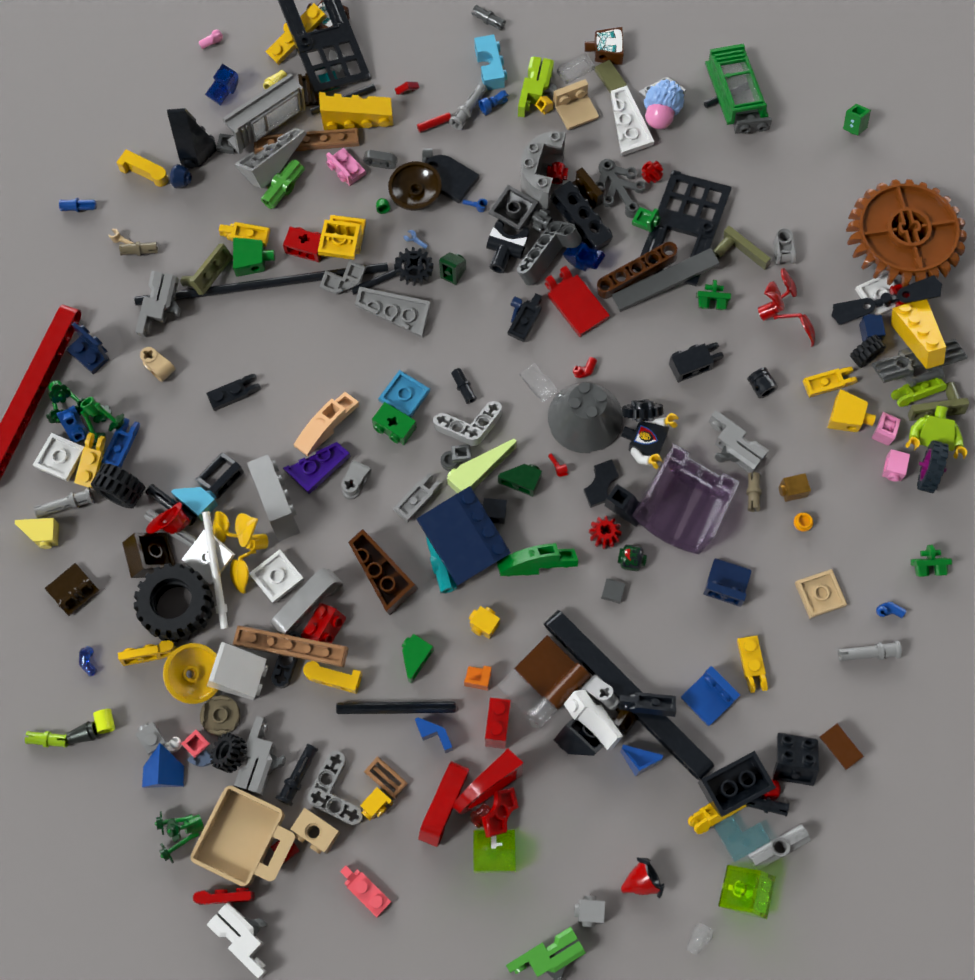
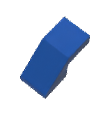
(430, 730)

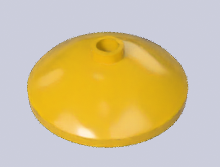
(199, 661)

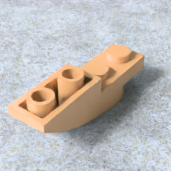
(324, 422)

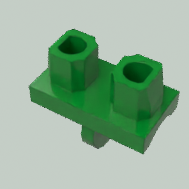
(721, 298)
(922, 565)

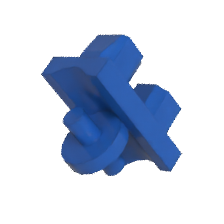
(73, 424)

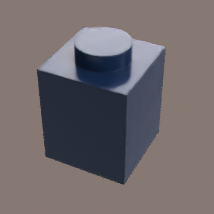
(872, 325)

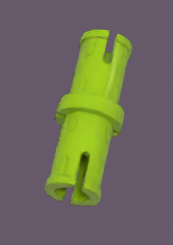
(46, 739)

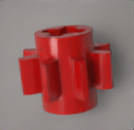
(652, 171)
(557, 172)

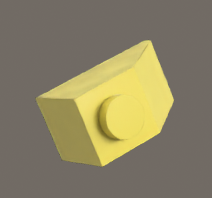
(42, 531)

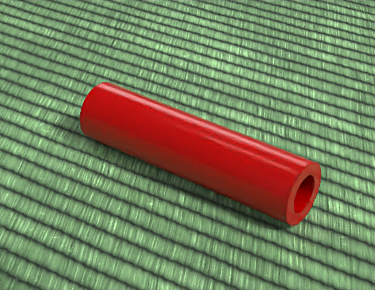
(436, 121)

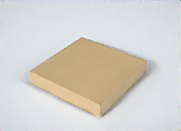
(820, 593)

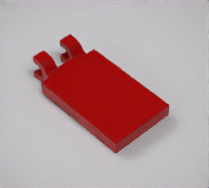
(576, 302)

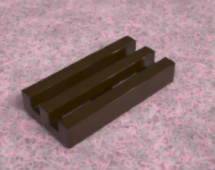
(310, 102)

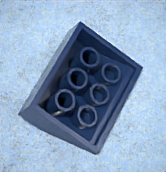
(463, 535)

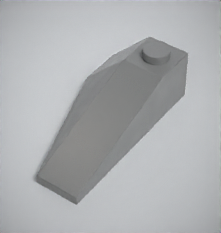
(264, 165)

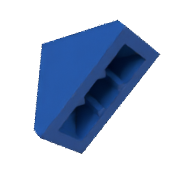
(639, 759)
(163, 770)

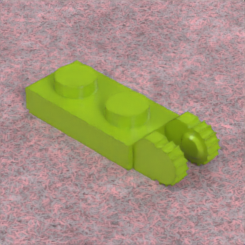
(917, 392)

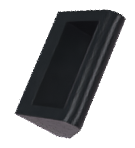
(225, 480)

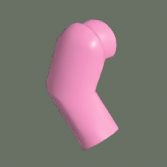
(215, 37)

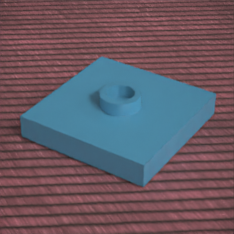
(404, 393)

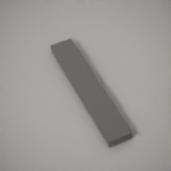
(665, 279)

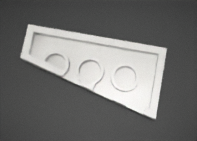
(630, 125)

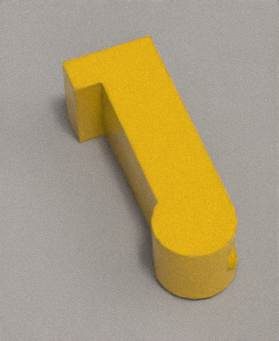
(142, 167)
(332, 678)

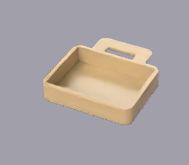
(240, 837)

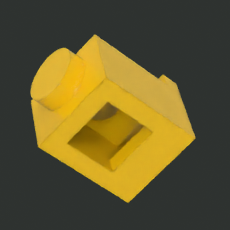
(375, 804)

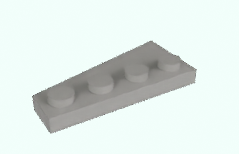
(397, 309)

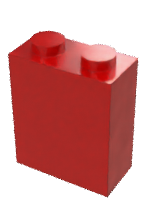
(497, 723)

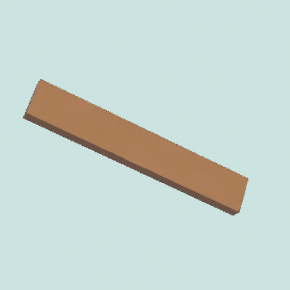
(317, 140)
(290, 646)

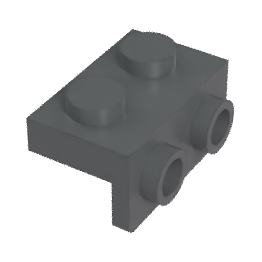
(751, 121)

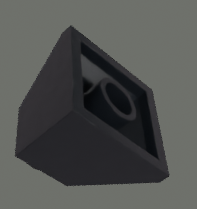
(578, 739)

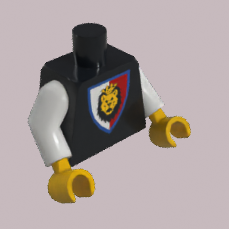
(649, 439)

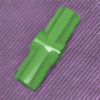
(282, 184)

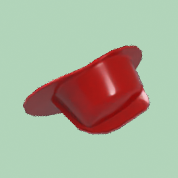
(170, 521)

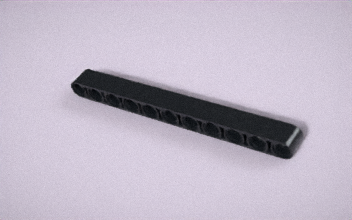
(599, 664)

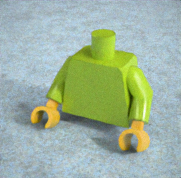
(937, 429)

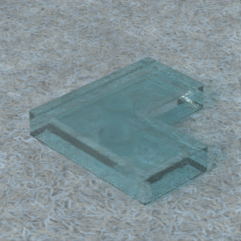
(738, 842)

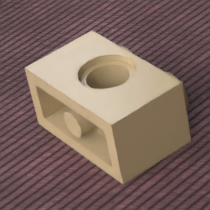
(306, 822)

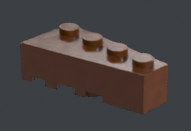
(386, 577)

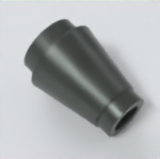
(83, 733)

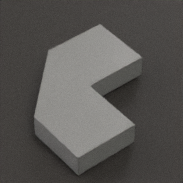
(337, 284)

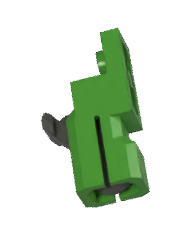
(551, 958)

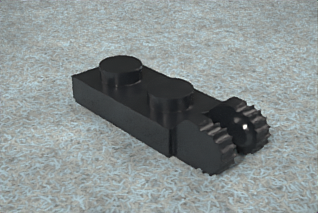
(232, 392)

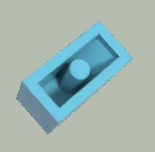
(196, 500)

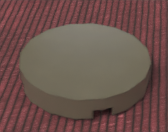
(220, 715)

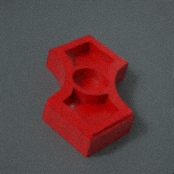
(496, 820)

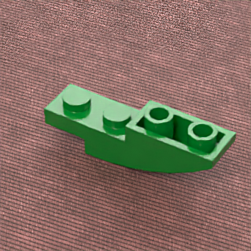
(531, 559)

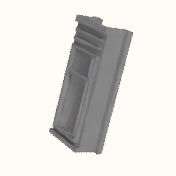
(265, 112)

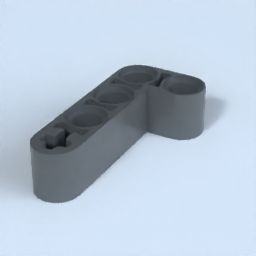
(546, 248)

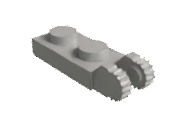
(416, 498)

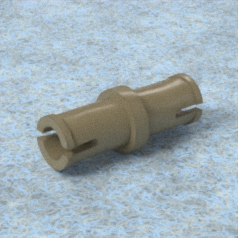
(138, 248)
(754, 492)

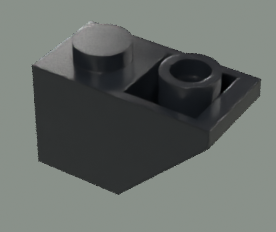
(622, 503)

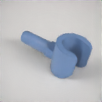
(415, 239)

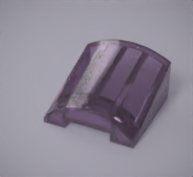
(685, 502)

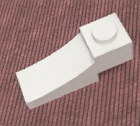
(594, 718)

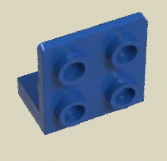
(710, 696)

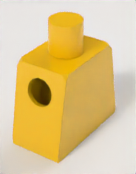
(849, 413)

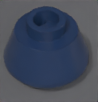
(180, 176)

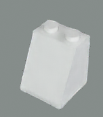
(237, 672)

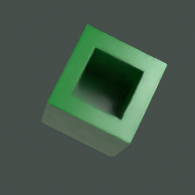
(856, 119)

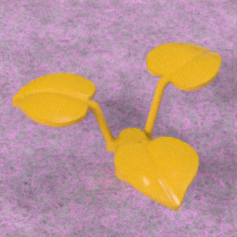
(244, 528)

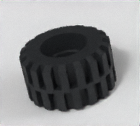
(118, 485)

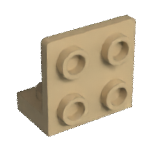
(574, 105)

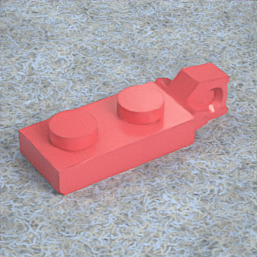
(366, 891)

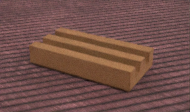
(398, 788)

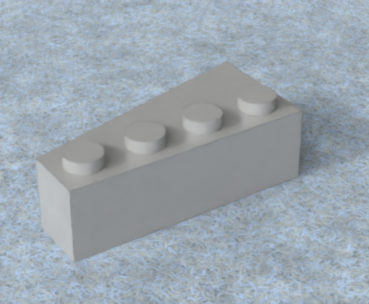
(274, 497)

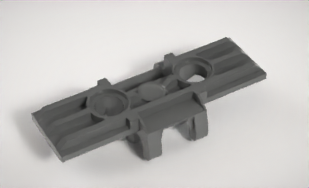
(889, 370)

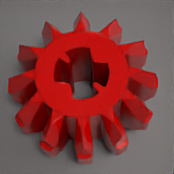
(601, 526)

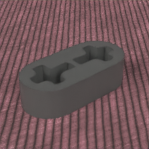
(380, 159)

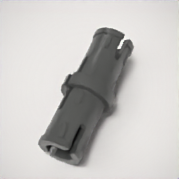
(488, 17)

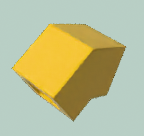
(544, 104)

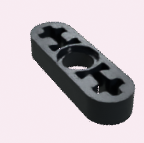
(287, 675)

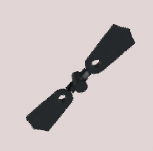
(920, 290)

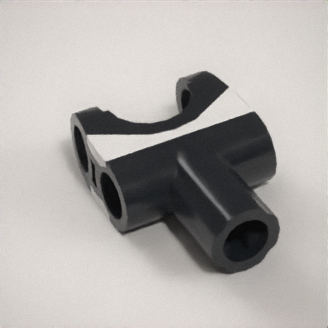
(505, 246)

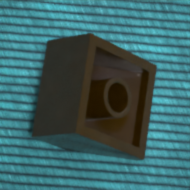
(147, 552)

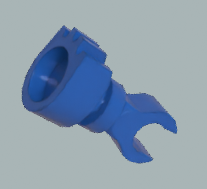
(486, 104)

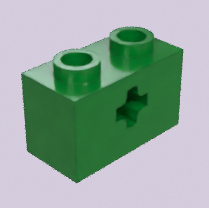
(389, 415)

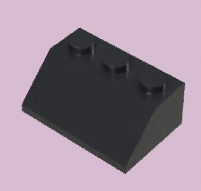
(736, 784)

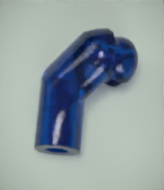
(84, 660)

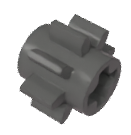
(541, 219)

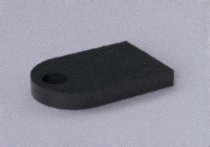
(455, 177)

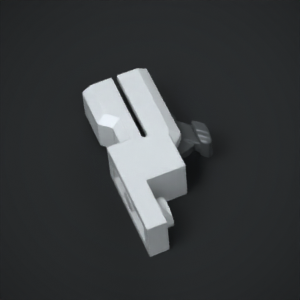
(242, 934)

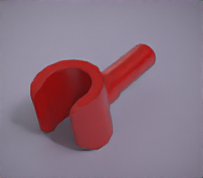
(561, 470)

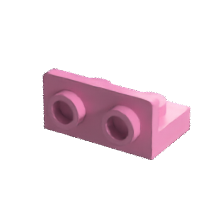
(346, 166)

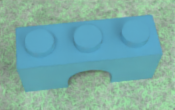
(488, 50)

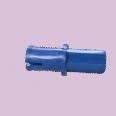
(76, 205)

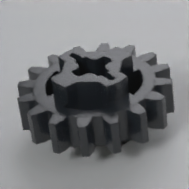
(413, 264)
(642, 410)

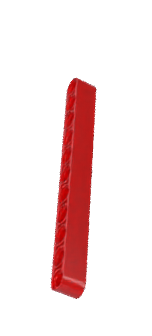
(36, 381)

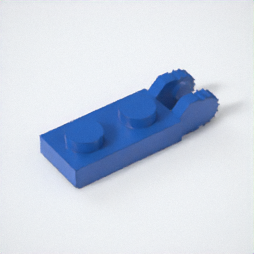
(120, 444)

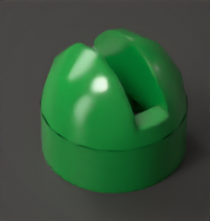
(382, 206)

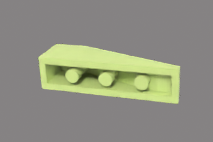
(477, 469)

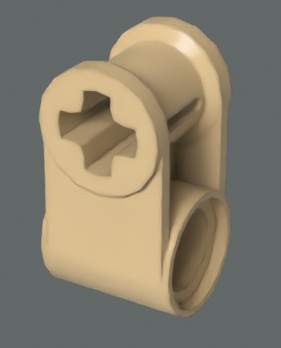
(156, 363)

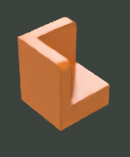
(478, 677)

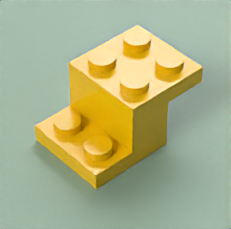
(341, 237)

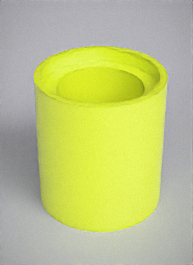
(104, 721)

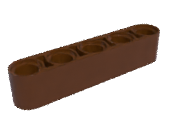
(642, 263)

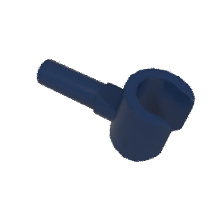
(517, 304)

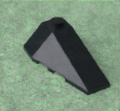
(191, 140)

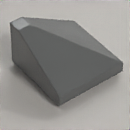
(461, 453)

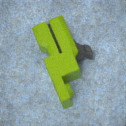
(536, 84)

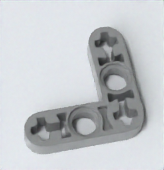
(473, 428)
(326, 790)

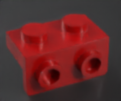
(324, 624)

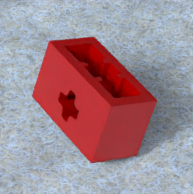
(302, 244)

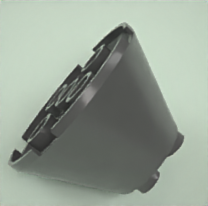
(585, 417)

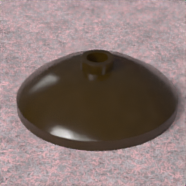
(414, 177)

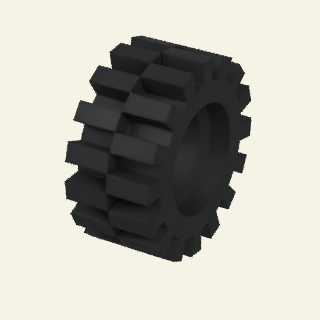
(868, 351)
(228, 752)

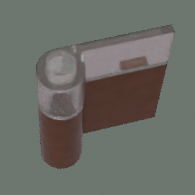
(543, 682)

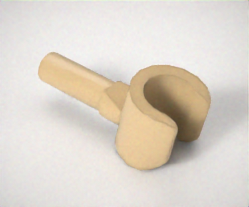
(118, 238)

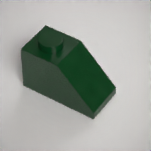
(452, 267)
(521, 478)

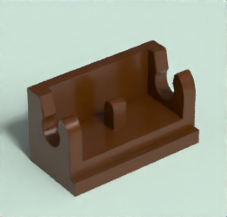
(841, 746)

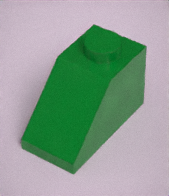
(415, 655)

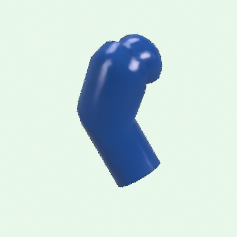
(890, 608)

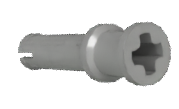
(464, 111)
(73, 501)
(878, 651)

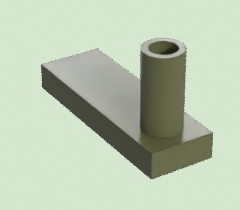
(732, 237)
(209, 270)
(955, 405)

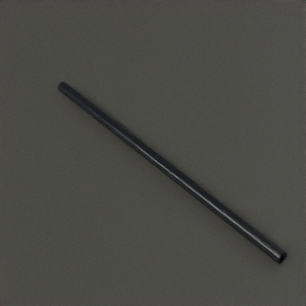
(266, 283)

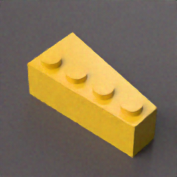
(355, 112)
(920, 332)

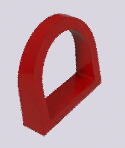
(495, 778)

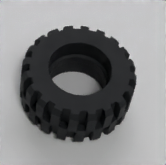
(157, 585)

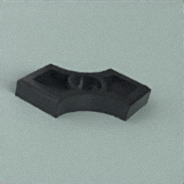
(604, 475)

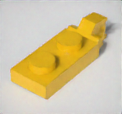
(246, 231)

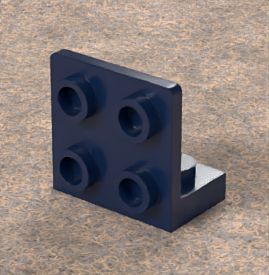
(88, 349)
(727, 582)

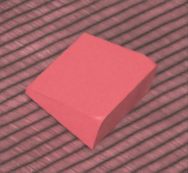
(195, 743)

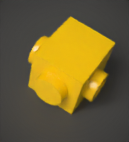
(484, 621)

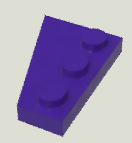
(316, 469)

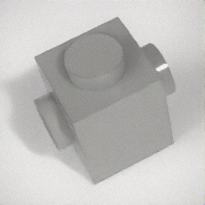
(590, 911)

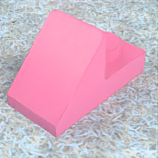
(886, 429)

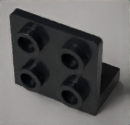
(796, 759)

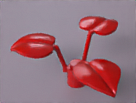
(773, 308)

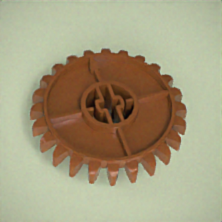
(907, 231)

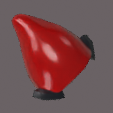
(643, 880)

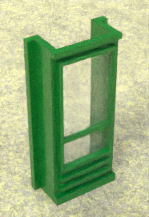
(734, 82)

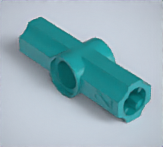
(445, 581)

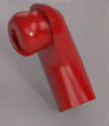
(581, 372)

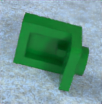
(646, 219)

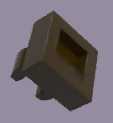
(624, 720)

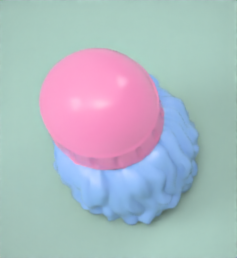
(663, 103)

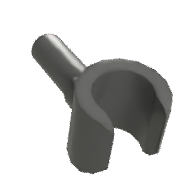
(426, 154)

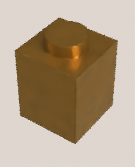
(794, 487)

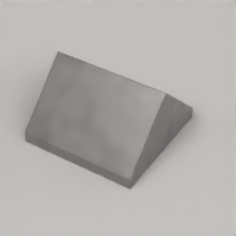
(514, 208)

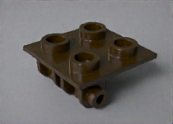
(71, 589)

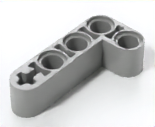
(320, 585)

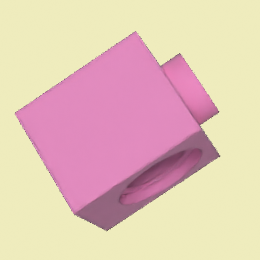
(895, 465)

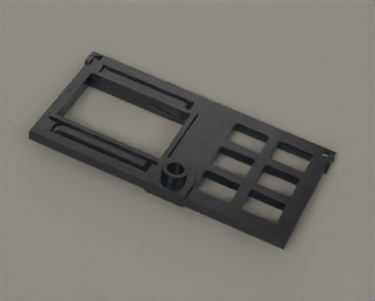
(325, 38)
(687, 224)

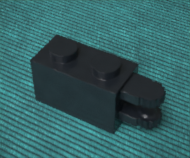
(694, 361)

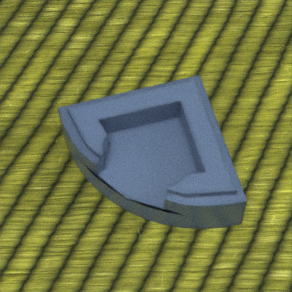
(201, 760)

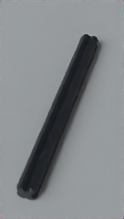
(395, 707)

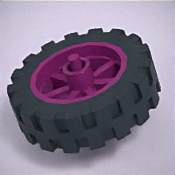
(932, 466)

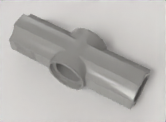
(766, 854)

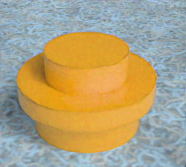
(803, 522)

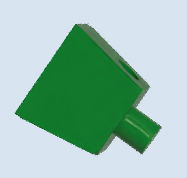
(250, 256)

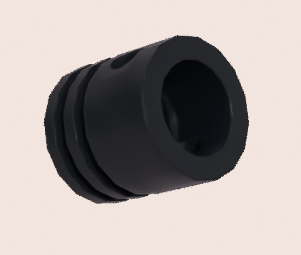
(762, 382)

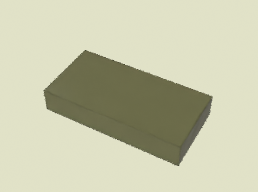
(609, 76)

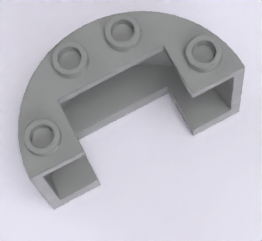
(541, 153)

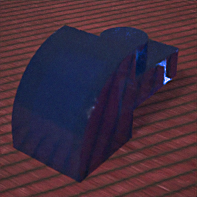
(225, 83)
(584, 257)

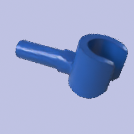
(477, 204)

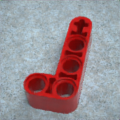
(441, 806)

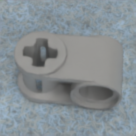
(784, 250)
(356, 476)
(601, 693)

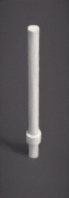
(221, 607)

